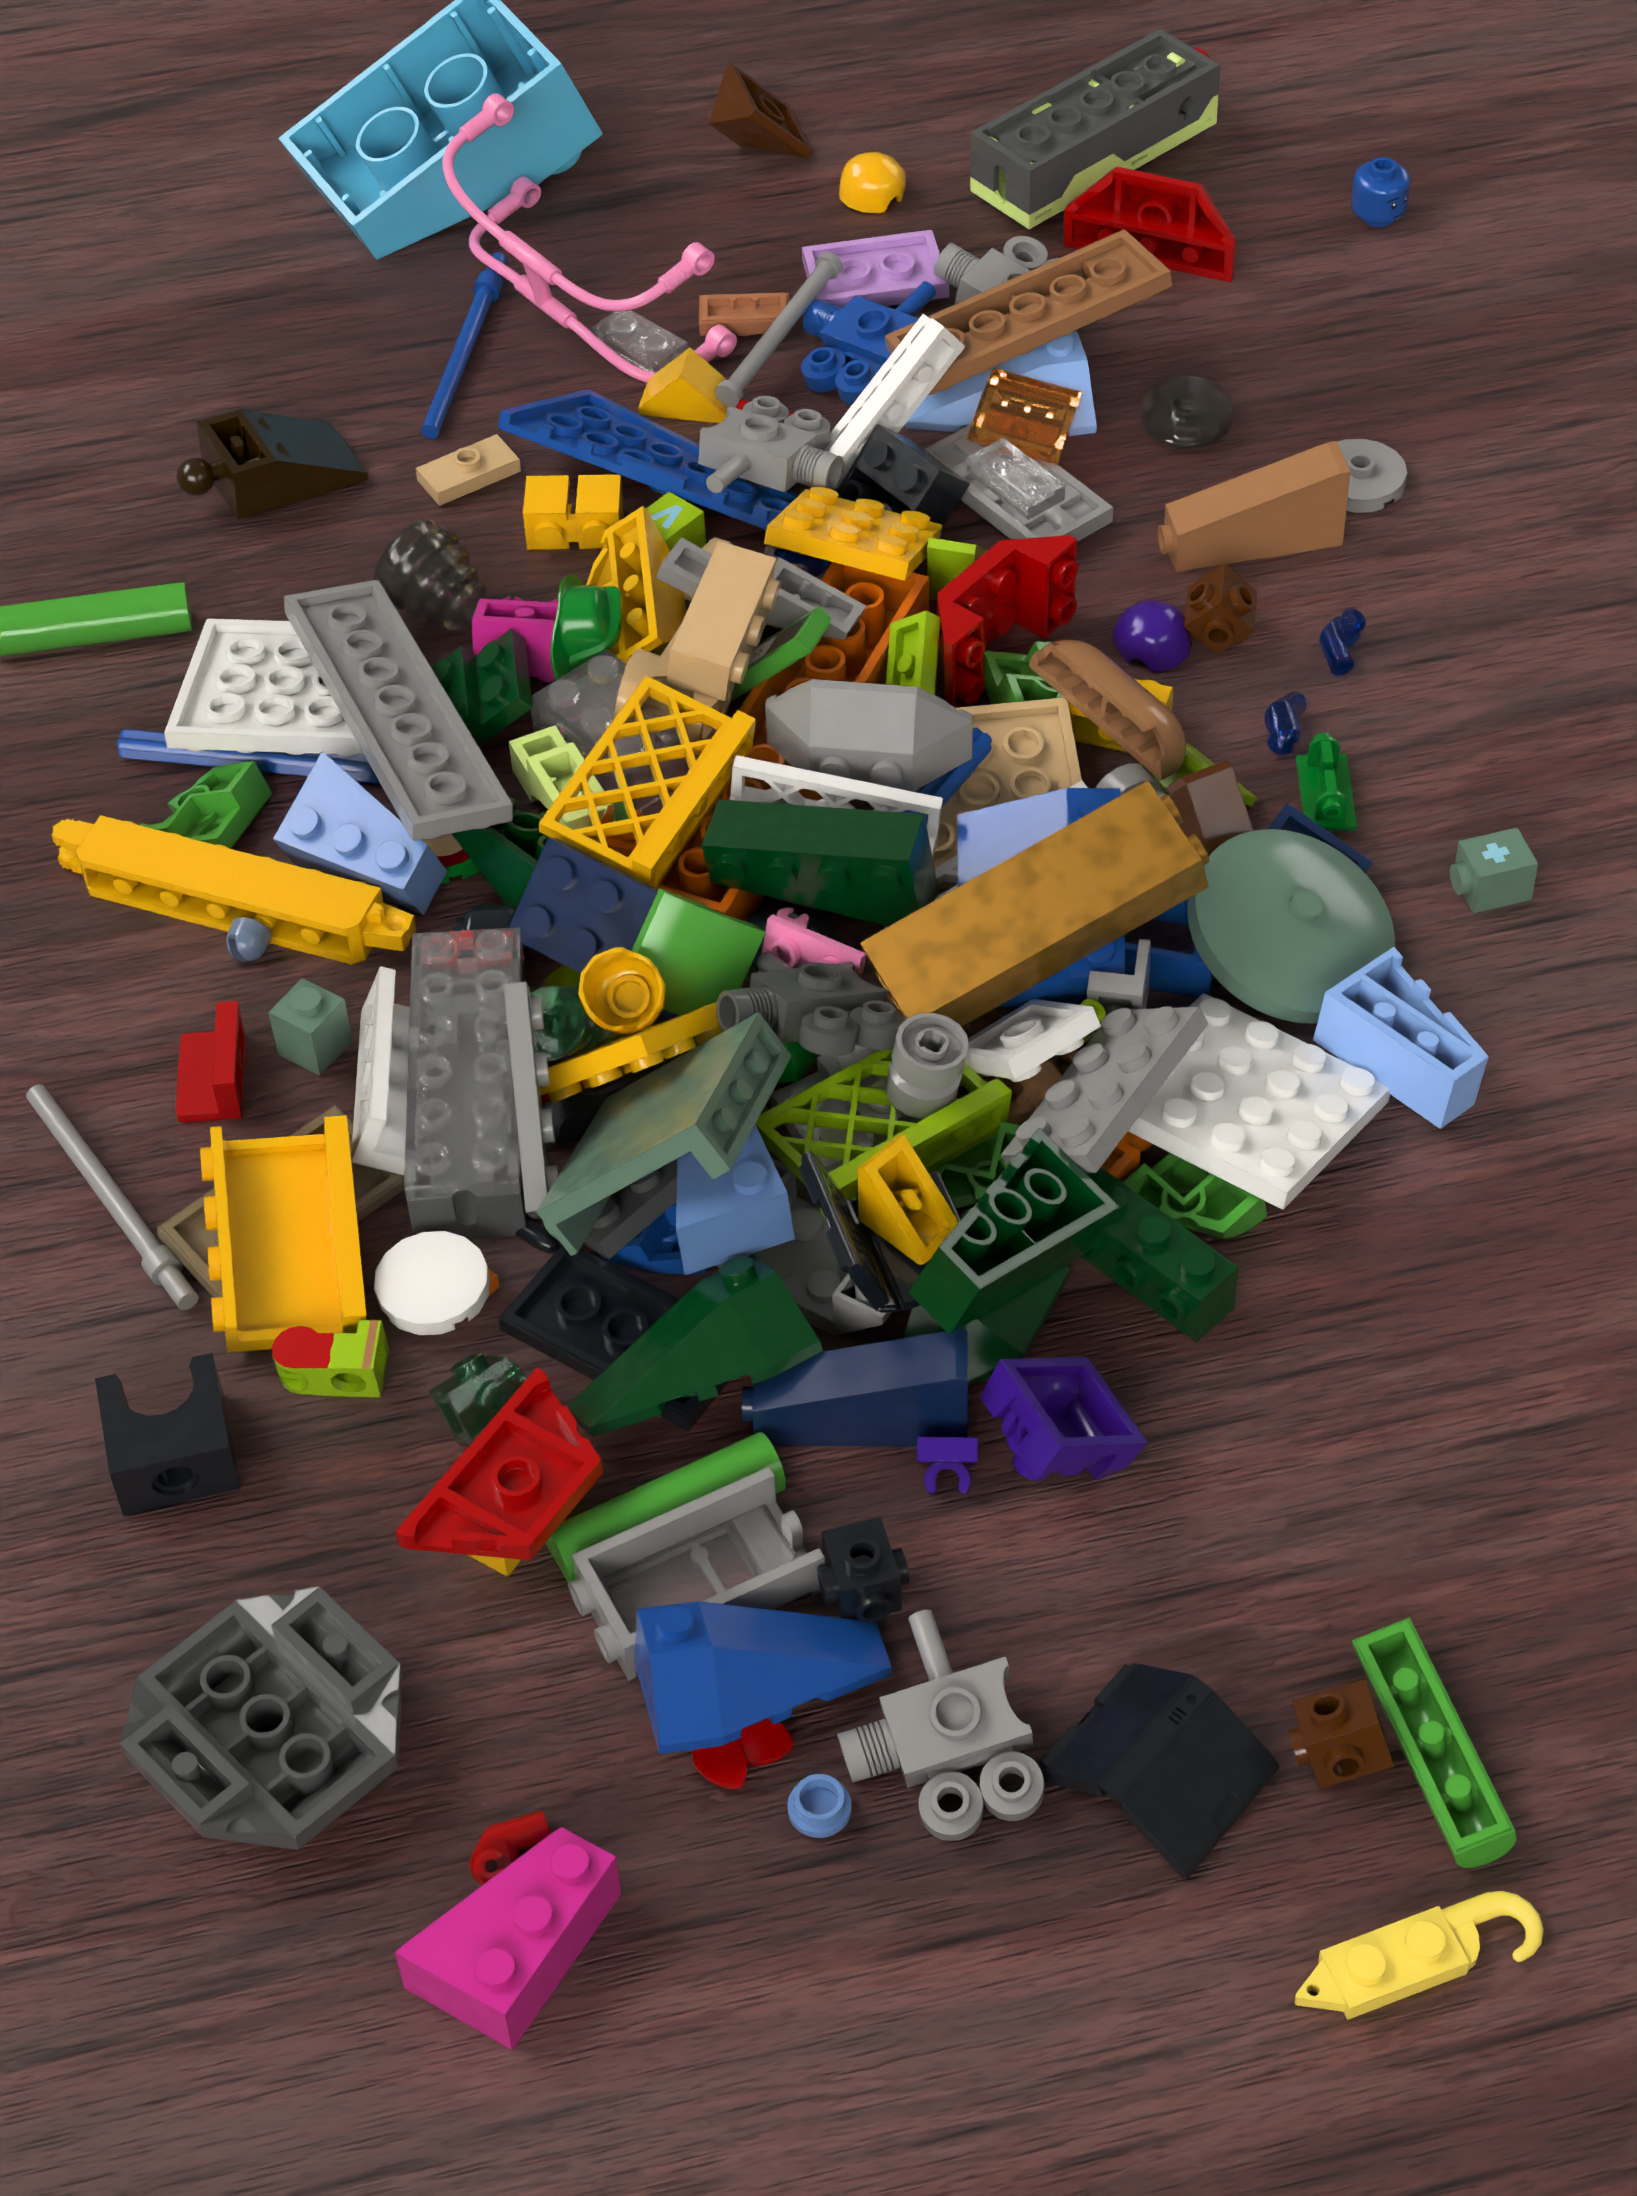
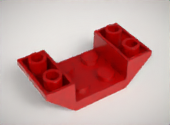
(1009, 584)

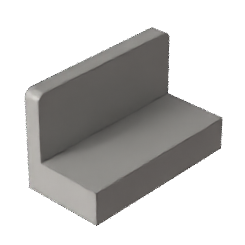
(1122, 990)

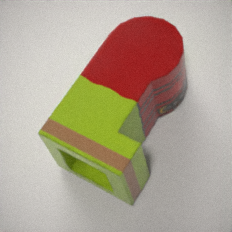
(333, 1361)

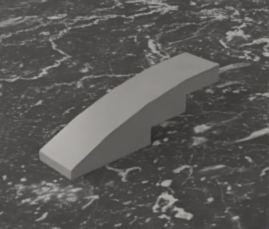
(797, 593)

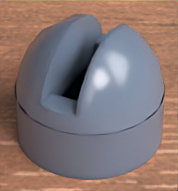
(247, 939)

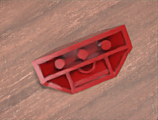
(1162, 213)

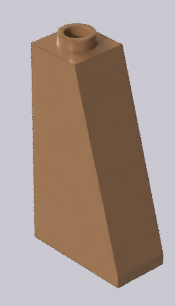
(1261, 514)

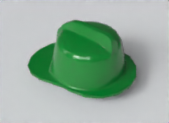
(585, 623)

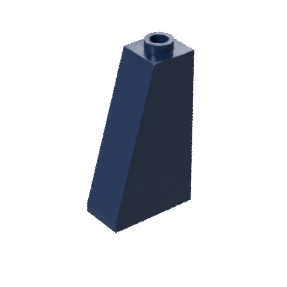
(867, 1395)

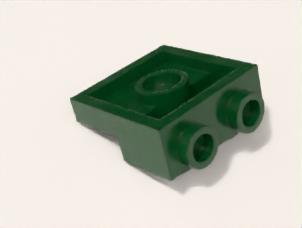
(488, 687)

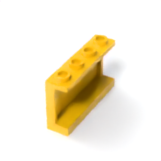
(283, 1235)

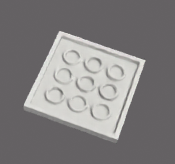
(256, 692)
(1258, 1105)

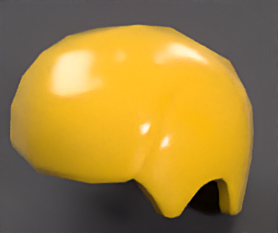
(871, 182)
(622, 991)

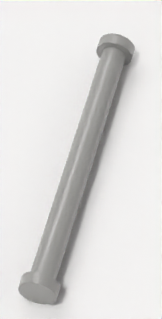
(730, 391)

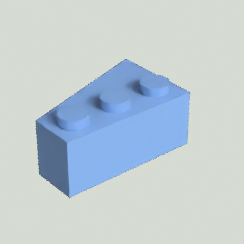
(1398, 1034)

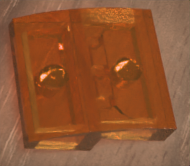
(1027, 414)

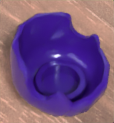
(1153, 634)

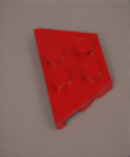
(509, 1482)

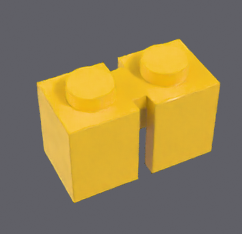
(551, 520)

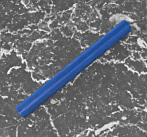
(152, 747)

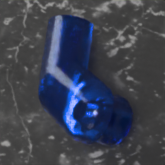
(1339, 638)
(1283, 722)

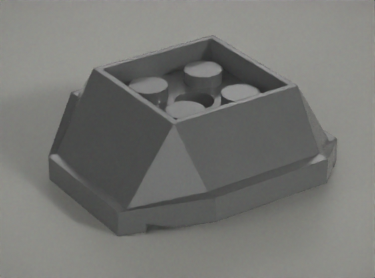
(257, 1666)

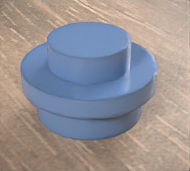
(819, 1806)

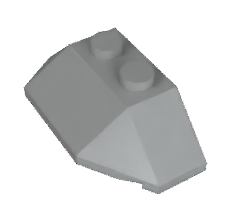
(869, 732)

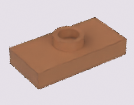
(740, 313)

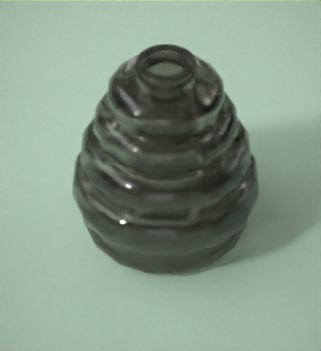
(431, 575)

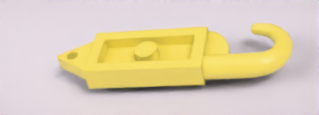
(1412, 1954)

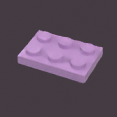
(879, 268)

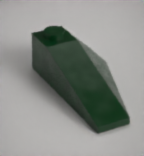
(506, 852)
(717, 1332)

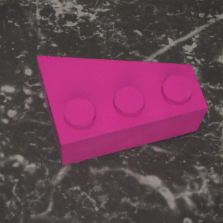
(513, 1937)

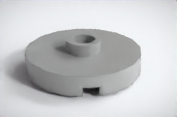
(1375, 475)

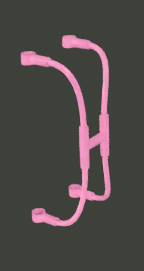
(541, 272)

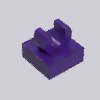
(947, 1454)

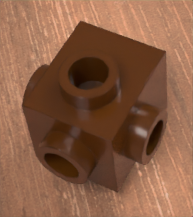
(1220, 609)
(1340, 1734)

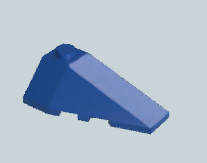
(731, 1666)

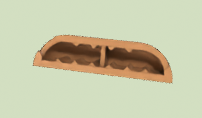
(1114, 703)

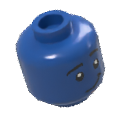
(1380, 191)

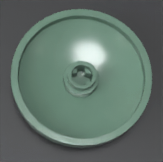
(1286, 921)

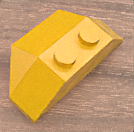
(630, 563)

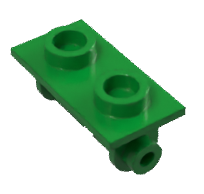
(1326, 785)

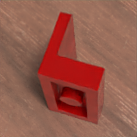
(213, 1069)

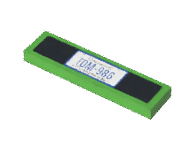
(783, 649)

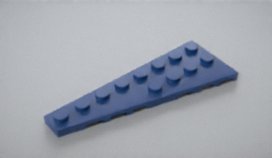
(639, 449)

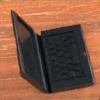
(872, 1262)
(1168, 1757)

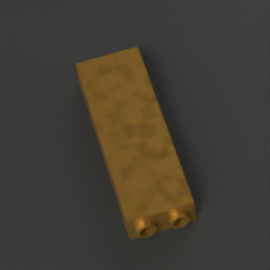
(1040, 909)

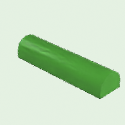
(94, 619)
(663, 1496)
(1435, 1744)

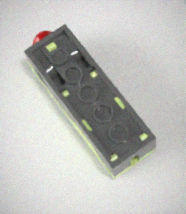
(1086, 126)

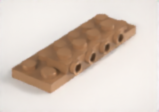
(1046, 304)

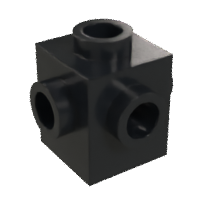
(862, 1571)

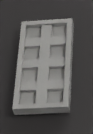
(1076, 516)
(1111, 1082)

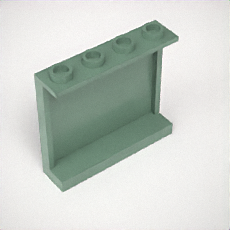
(692, 1105)

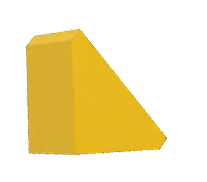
(684, 391)
(903, 1201)

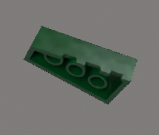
(824, 857)
(1016, 1234)

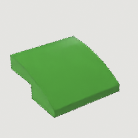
(696, 950)

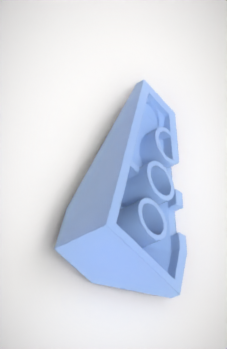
(1055, 362)

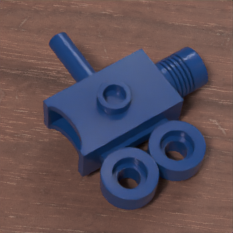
(854, 340)

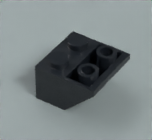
(902, 477)

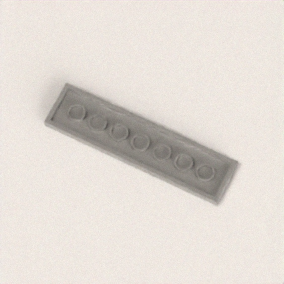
(398, 711)

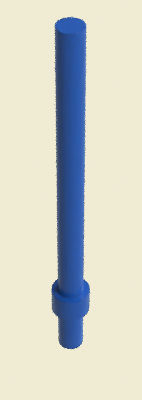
(486, 291)

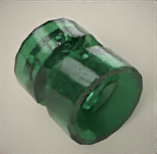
(566, 1024)

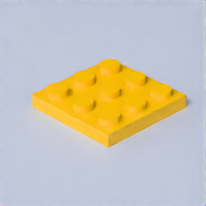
(853, 533)
(632, 1052)

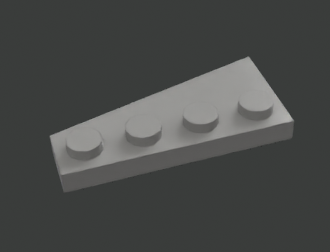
(529, 1074)

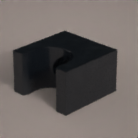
(171, 1454)

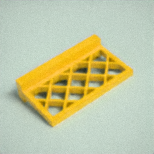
(692, 795)

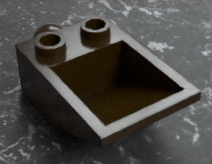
(268, 461)

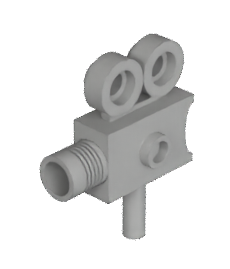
(994, 268)
(769, 448)
(947, 1729)

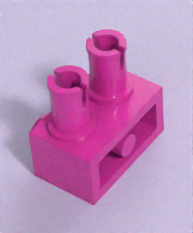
(527, 618)

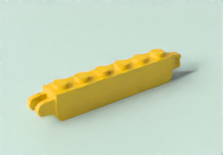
(217, 884)

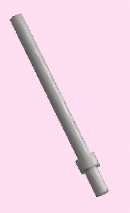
(158, 1259)

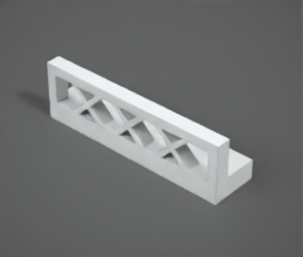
(896, 388)
(834, 789)
(381, 1079)

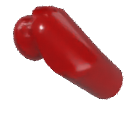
(503, 1842)

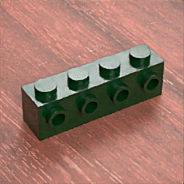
(1162, 1262)

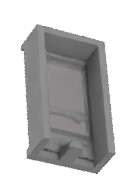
(711, 1550)

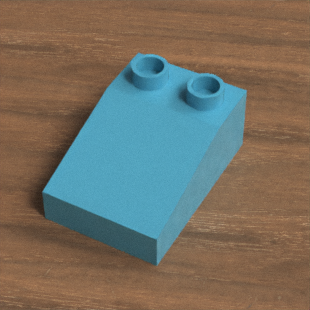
(385, 133)

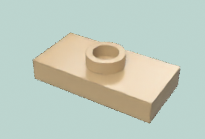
(468, 469)

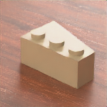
(723, 621)

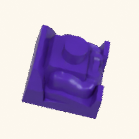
(1061, 1418)

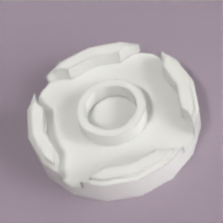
(432, 1282)

